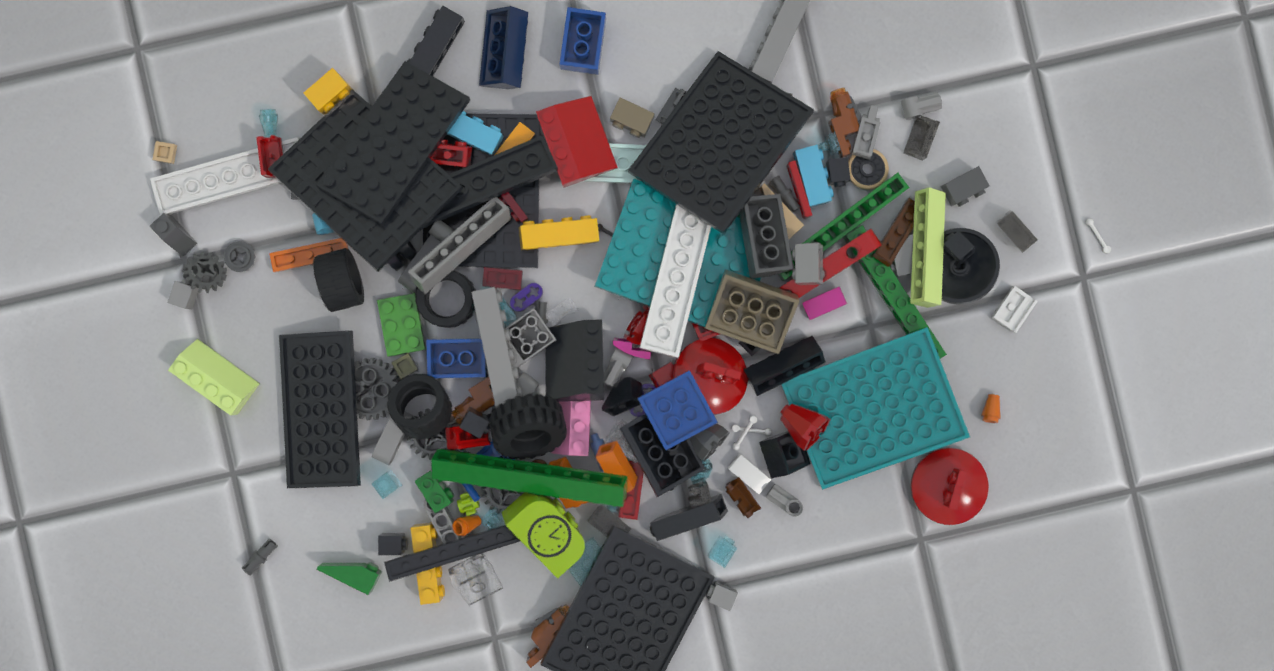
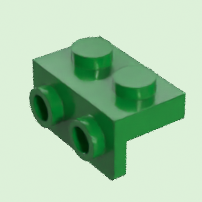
(434, 492)

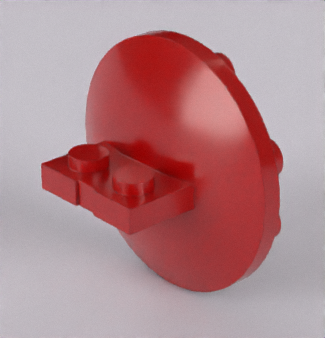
(717, 371)
(949, 486)

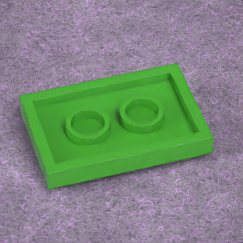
(401, 325)

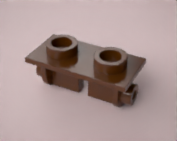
(738, 491)

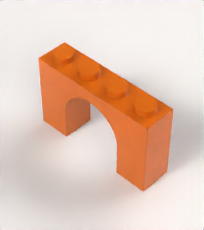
(611, 461)

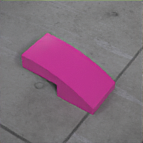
(824, 303)
(627, 347)

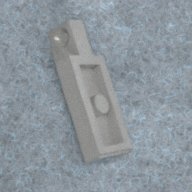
(867, 134)

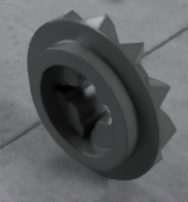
(231, 254)

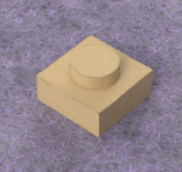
(164, 152)

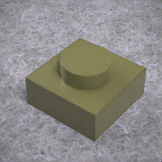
(405, 365)

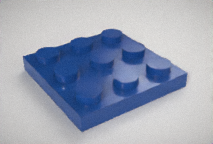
(677, 410)

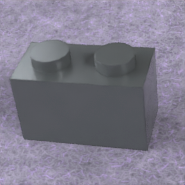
(965, 186)

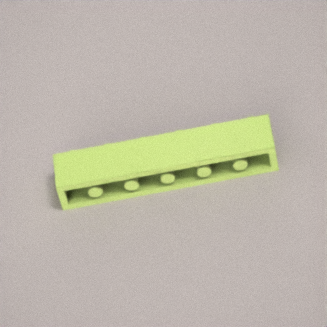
(928, 248)

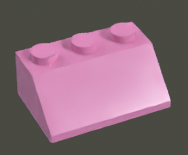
(577, 421)

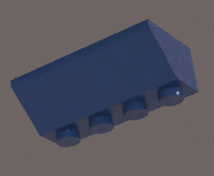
(503, 48)

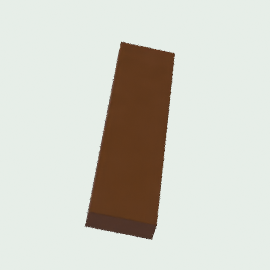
(896, 234)

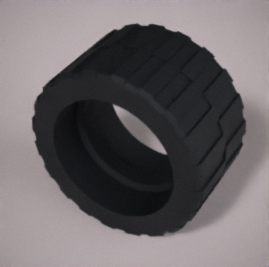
(338, 280)
(461, 317)
(408, 389)

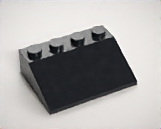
(575, 362)
(661, 467)

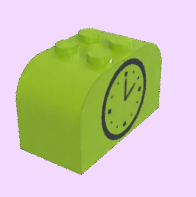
(546, 531)

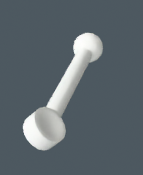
(1106, 249)
(753, 419)
(736, 428)

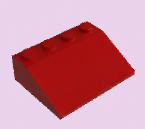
(576, 140)

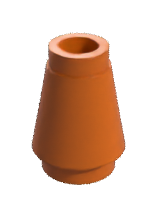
(991, 410)
(465, 525)

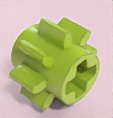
(467, 504)

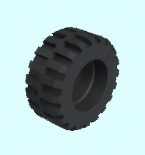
(527, 426)

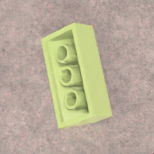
(214, 377)

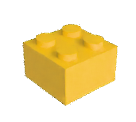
(328, 91)

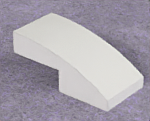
(749, 474)

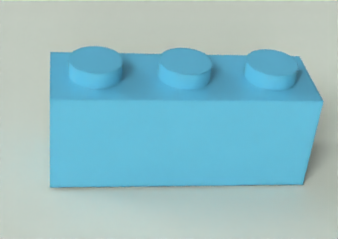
(477, 134)
(813, 175)

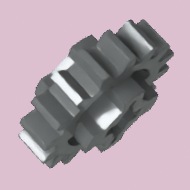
(205, 275)

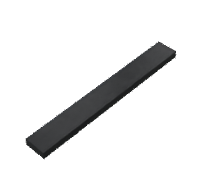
(449, 552)

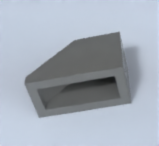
(173, 234)

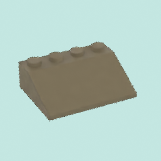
(752, 311)

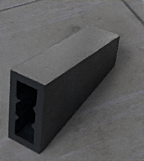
(688, 518)

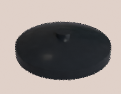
(975, 276)

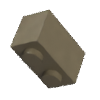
(631, 117)

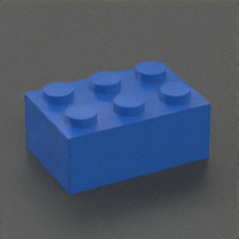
(583, 40)
(456, 358)

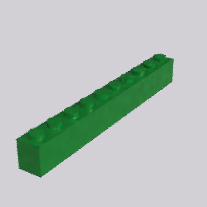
(529, 477)

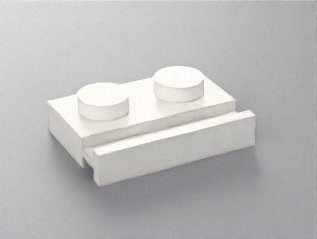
(1014, 309)

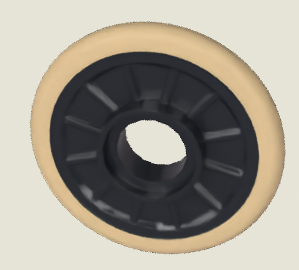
(868, 181)

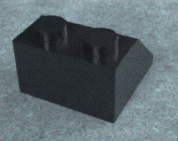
(783, 455)

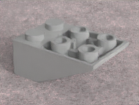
(528, 337)

